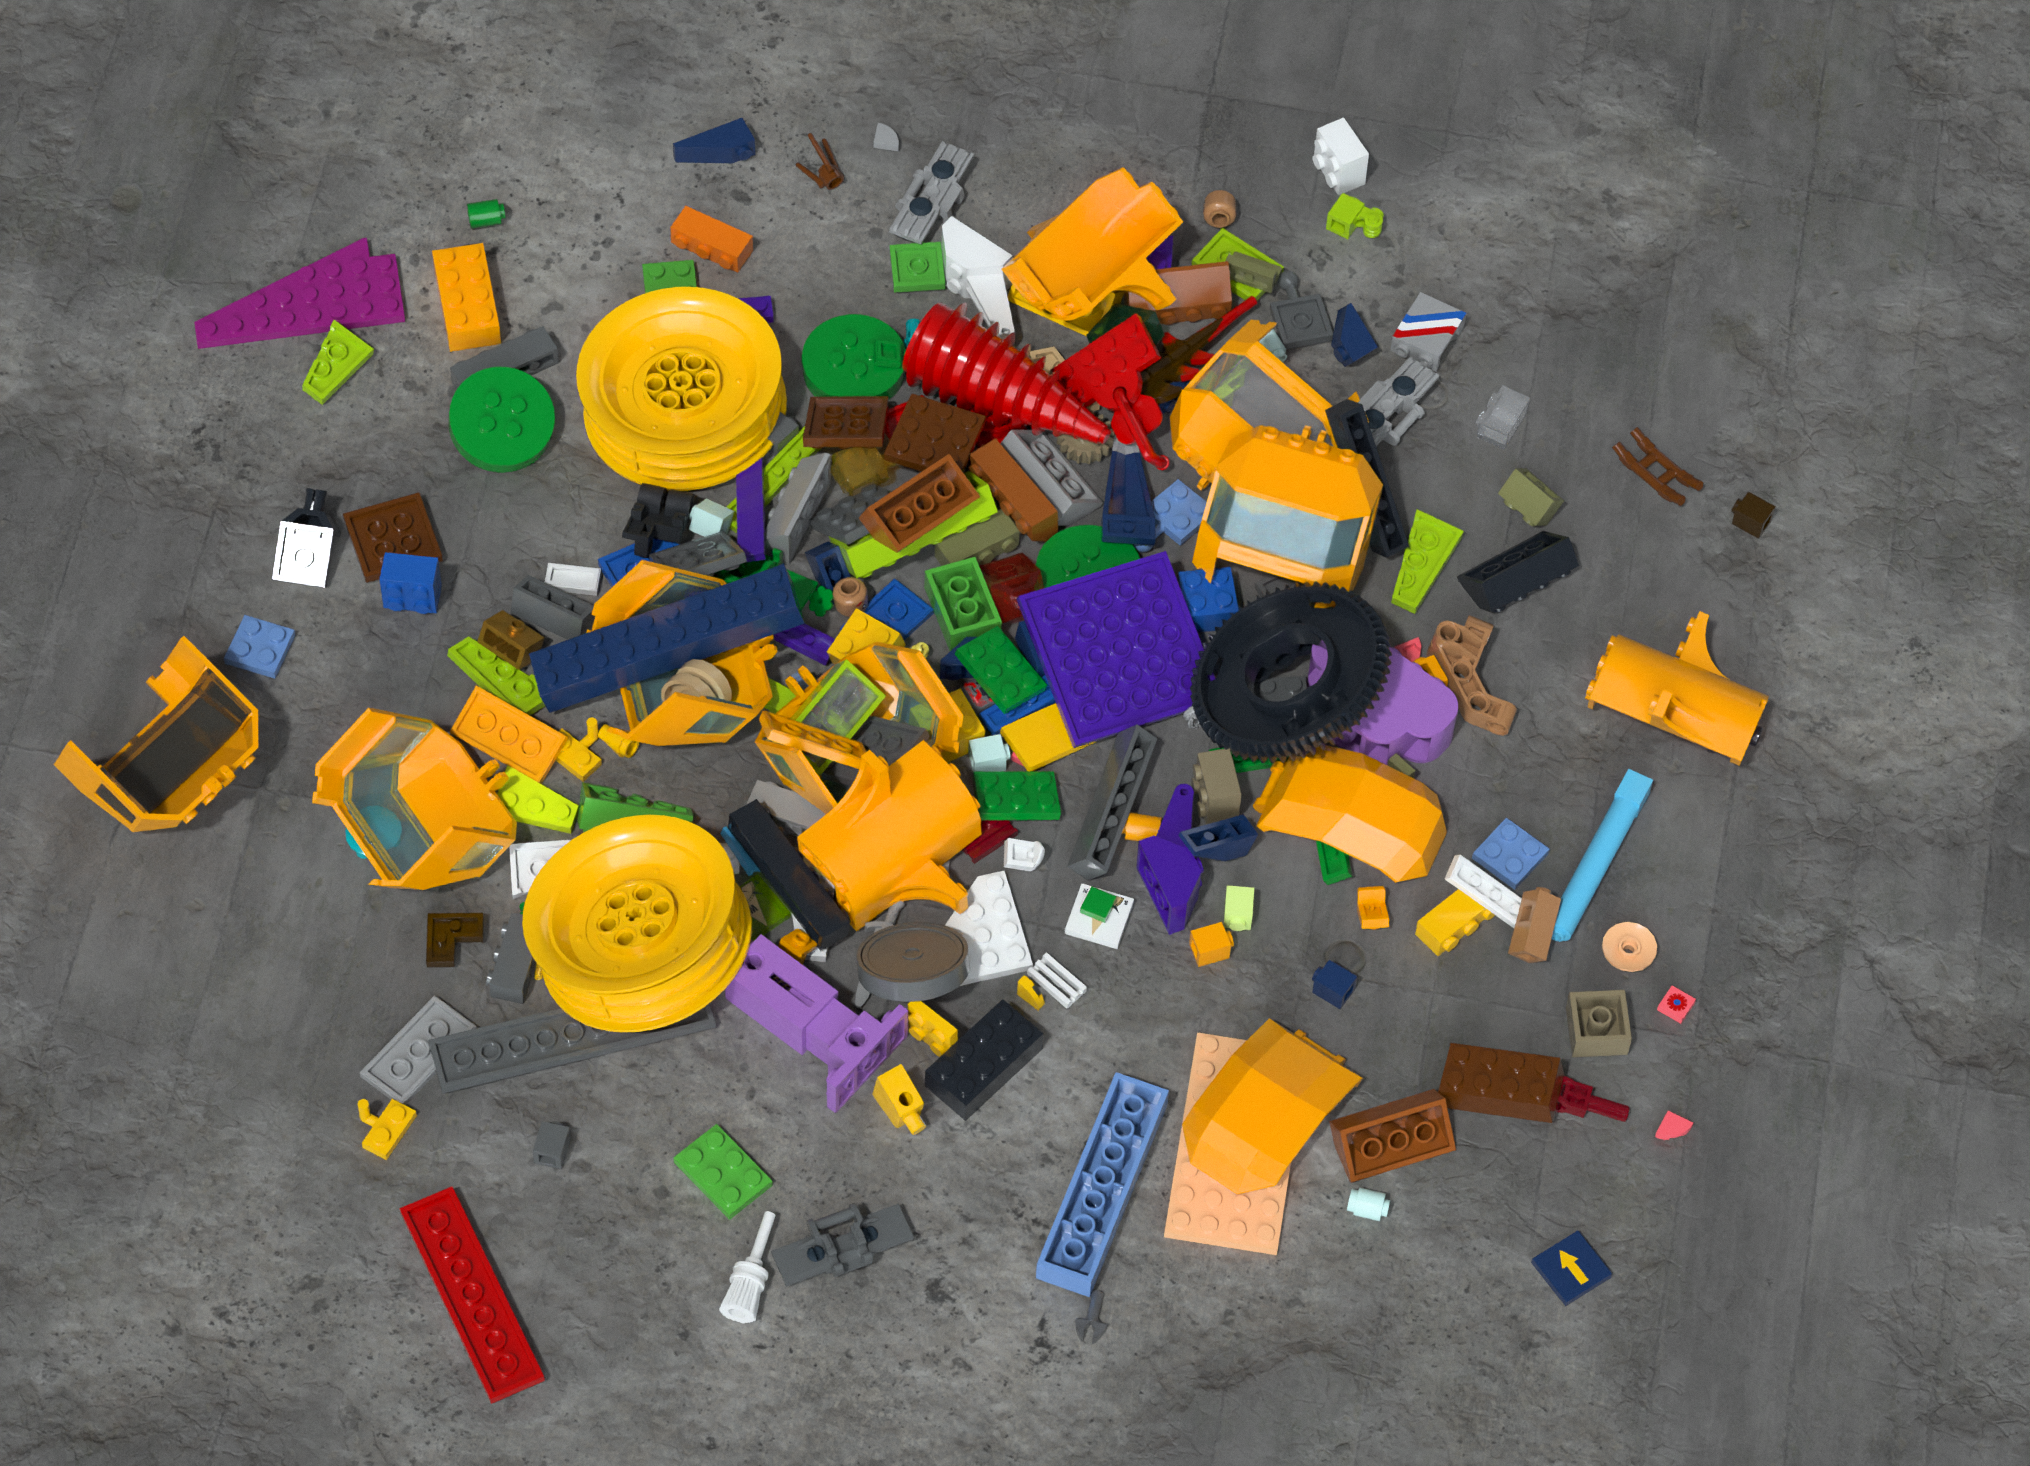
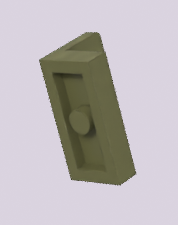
(1253, 271)

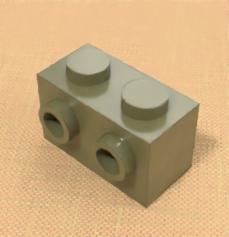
(1530, 497)

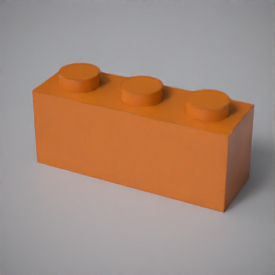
(711, 239)

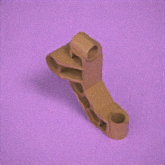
(1459, 651)

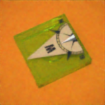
(764, 905)

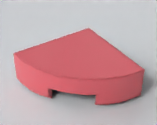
(1411, 649)
(1673, 1126)

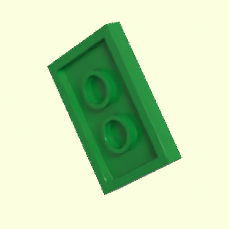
(1000, 669)
(1016, 795)

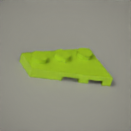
(337, 361)

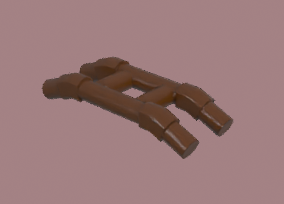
(1654, 454)

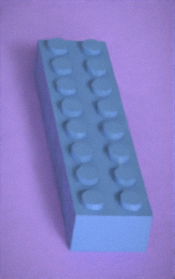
(1102, 1184)

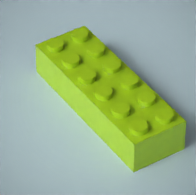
(868, 554)

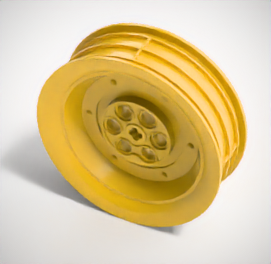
(681, 388)
(637, 923)

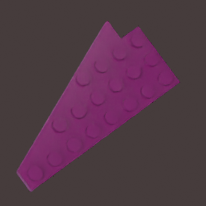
(339, 287)

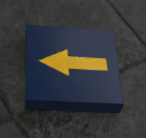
(1571, 1268)

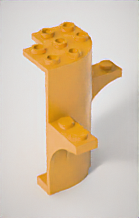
(1096, 249)
(1679, 694)
(895, 834)

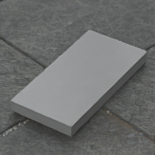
(406, 1060)

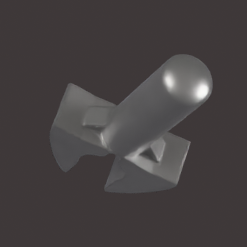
(1092, 1318)

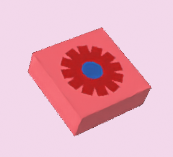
(1676, 1004)

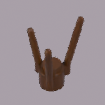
(829, 173)

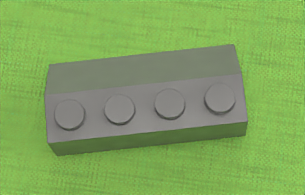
(1052, 475)
(797, 505)

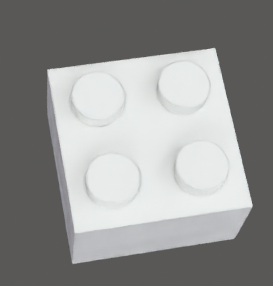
(1340, 156)

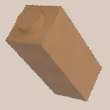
(1534, 925)

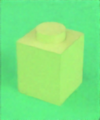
(1238, 908)

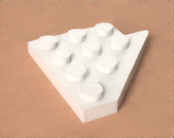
(992, 930)

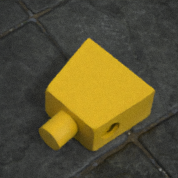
(900, 1099)

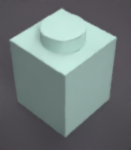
(710, 518)
(988, 754)

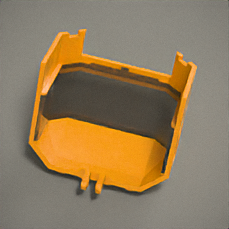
(179, 754)

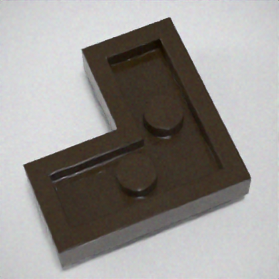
(448, 929)

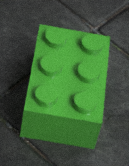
(961, 600)

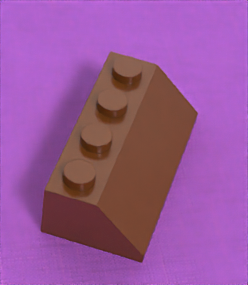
(1199, 291)
(1015, 491)
(919, 505)
(1393, 1135)

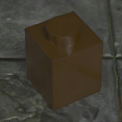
(1752, 514)

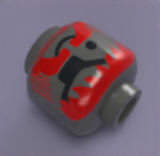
(976, 696)

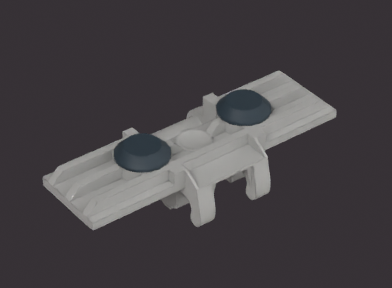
(939, 195)
(1397, 395)

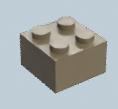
(1216, 786)
(1598, 1023)

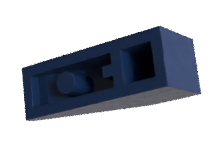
(718, 145)
(1221, 839)

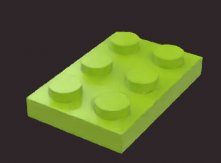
(1218, 250)

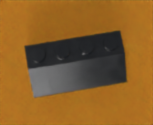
(1519, 571)

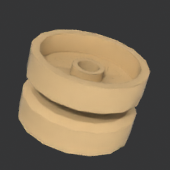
(698, 679)

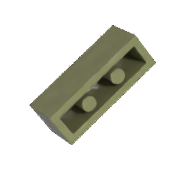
(980, 540)

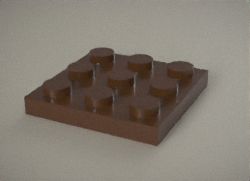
(846, 421)
(932, 431)
(390, 527)

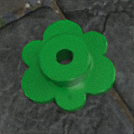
(821, 601)

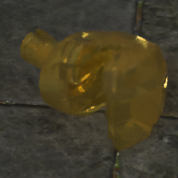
(859, 467)

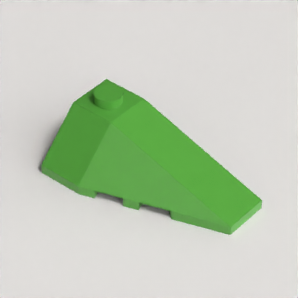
(603, 804)

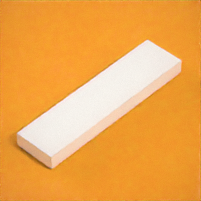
(1484, 889)

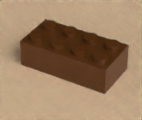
(1501, 1082)

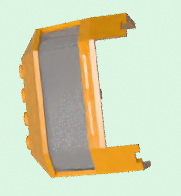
(1239, 392)

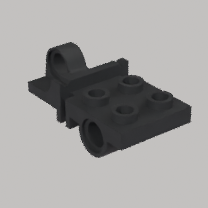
(658, 515)

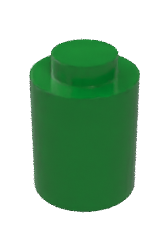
(485, 213)

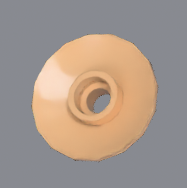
(1631, 937)

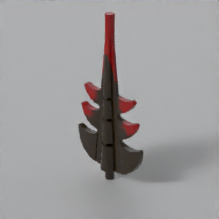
(1179, 352)

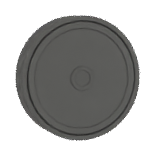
(913, 961)

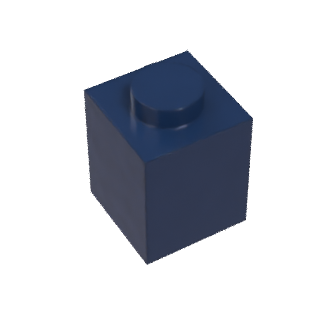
(1334, 984)

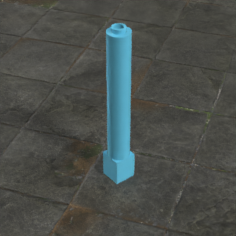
(1624, 809)

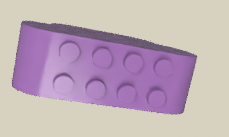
(1410, 719)

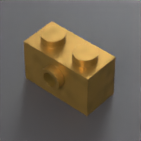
(509, 639)

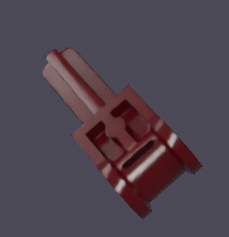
(1577, 1100)

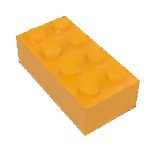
(466, 297)

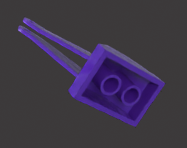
(1169, 867)

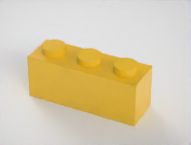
(1450, 922)

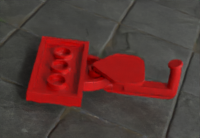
(1111, 376)

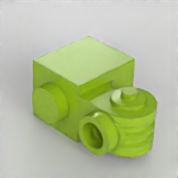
(1351, 213)

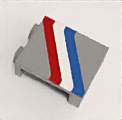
(1427, 330)

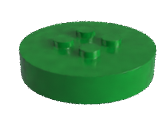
(841, 358)
(501, 419)
(1080, 553)

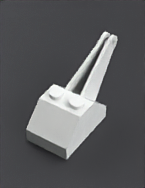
(975, 272)

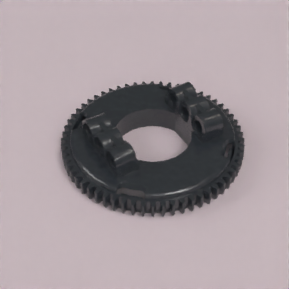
(1270, 637)

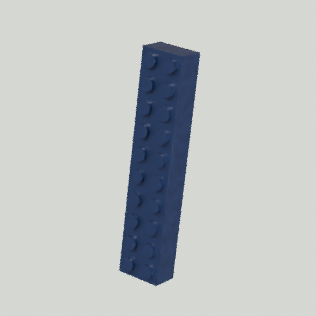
(666, 638)

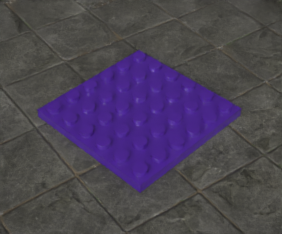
(1115, 647)

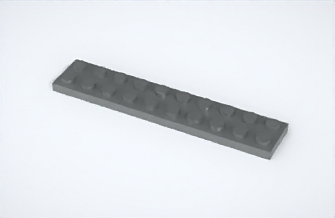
(538, 1044)

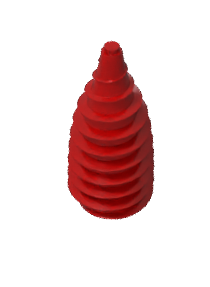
(988, 372)

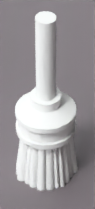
(748, 1279)

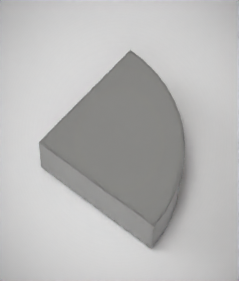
(886, 138)

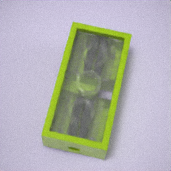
(838, 706)

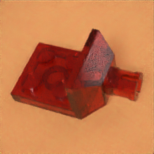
(1008, 580)

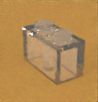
(1502, 417)

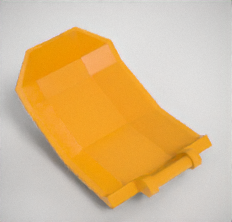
(1356, 809)
(1264, 1107)

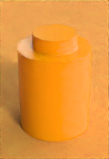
(1141, 826)

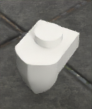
(1023, 854)

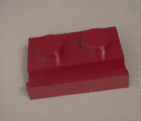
(992, 837)

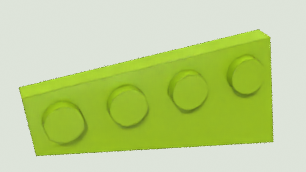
(1429, 550)
(497, 675)

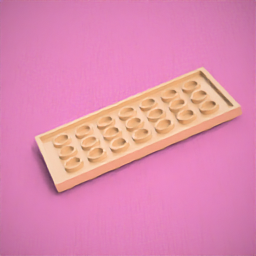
(1201, 1206)

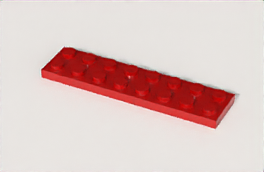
(472, 1295)

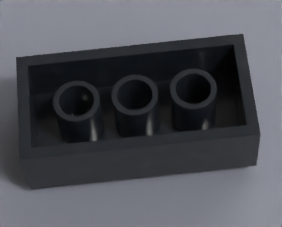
(984, 1059)

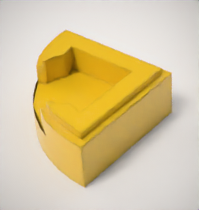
(1026, 992)

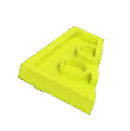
(536, 804)

